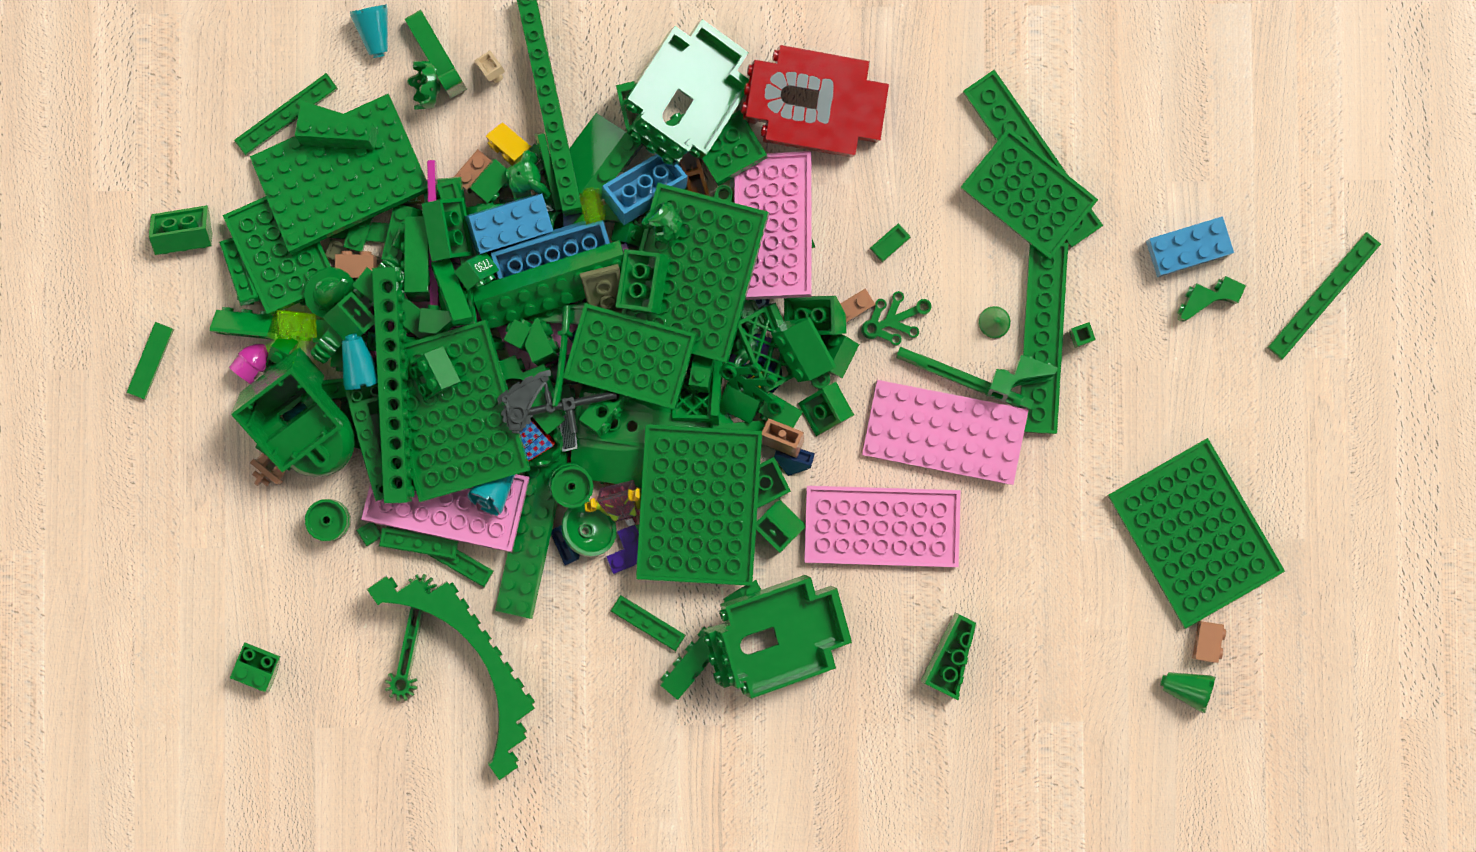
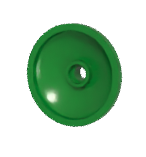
(599, 531)

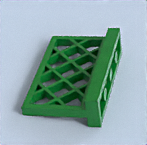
(772, 320)
(713, 399)

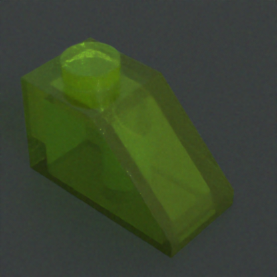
(592, 205)

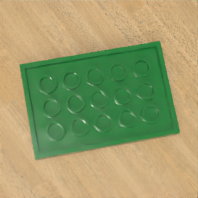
(1029, 193)
(273, 270)
(630, 356)

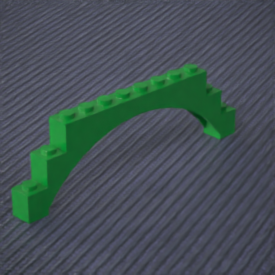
(447, 606)

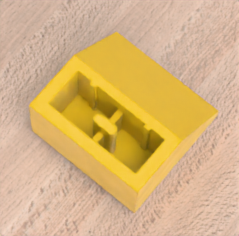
(507, 142)

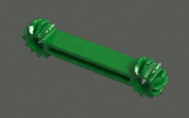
(331, 340)
(410, 642)

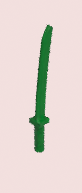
(564, 333)

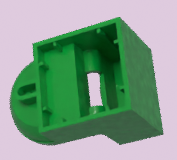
(313, 441)

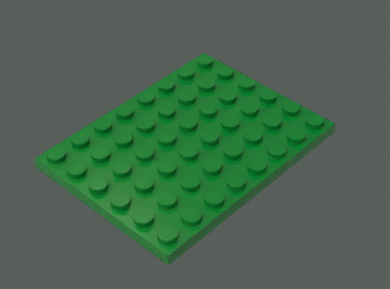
(334, 188)
(706, 267)
(460, 432)
(699, 504)
(1196, 533)

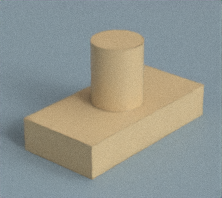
(490, 67)

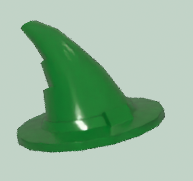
(327, 289)

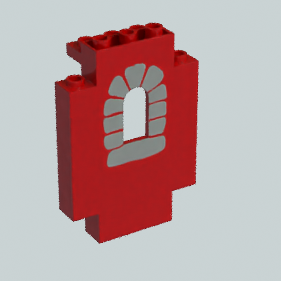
(846, 107)

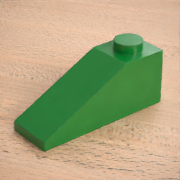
(701, 374)

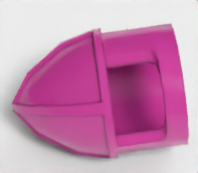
(250, 362)

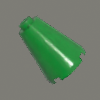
(1189, 688)

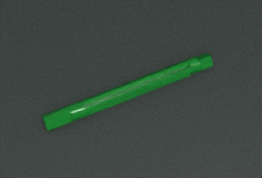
(958, 376)

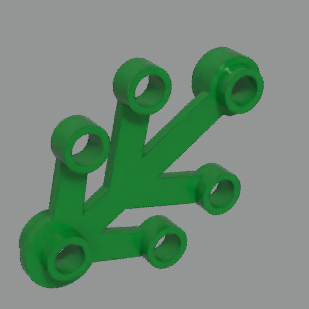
(892, 319)
(735, 374)

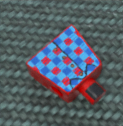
(535, 439)

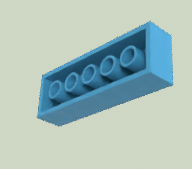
(549, 247)

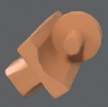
(261, 464)

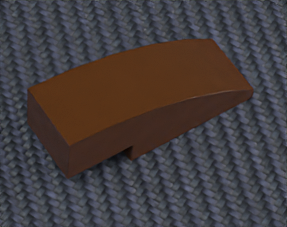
(696, 180)

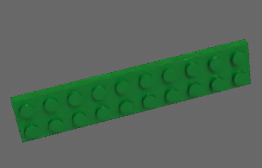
(1001, 111)
(1045, 334)
(526, 562)

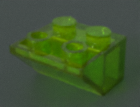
(294, 324)

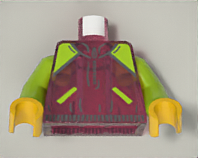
(618, 502)

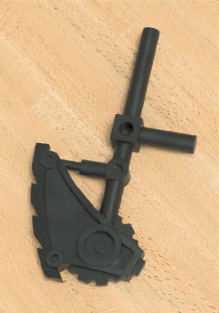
(521, 397)

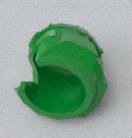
(664, 222)

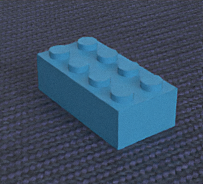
(634, 190)
(509, 223)
(1189, 246)

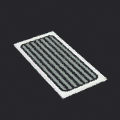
(569, 439)

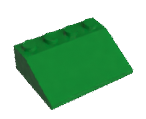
(601, 153)

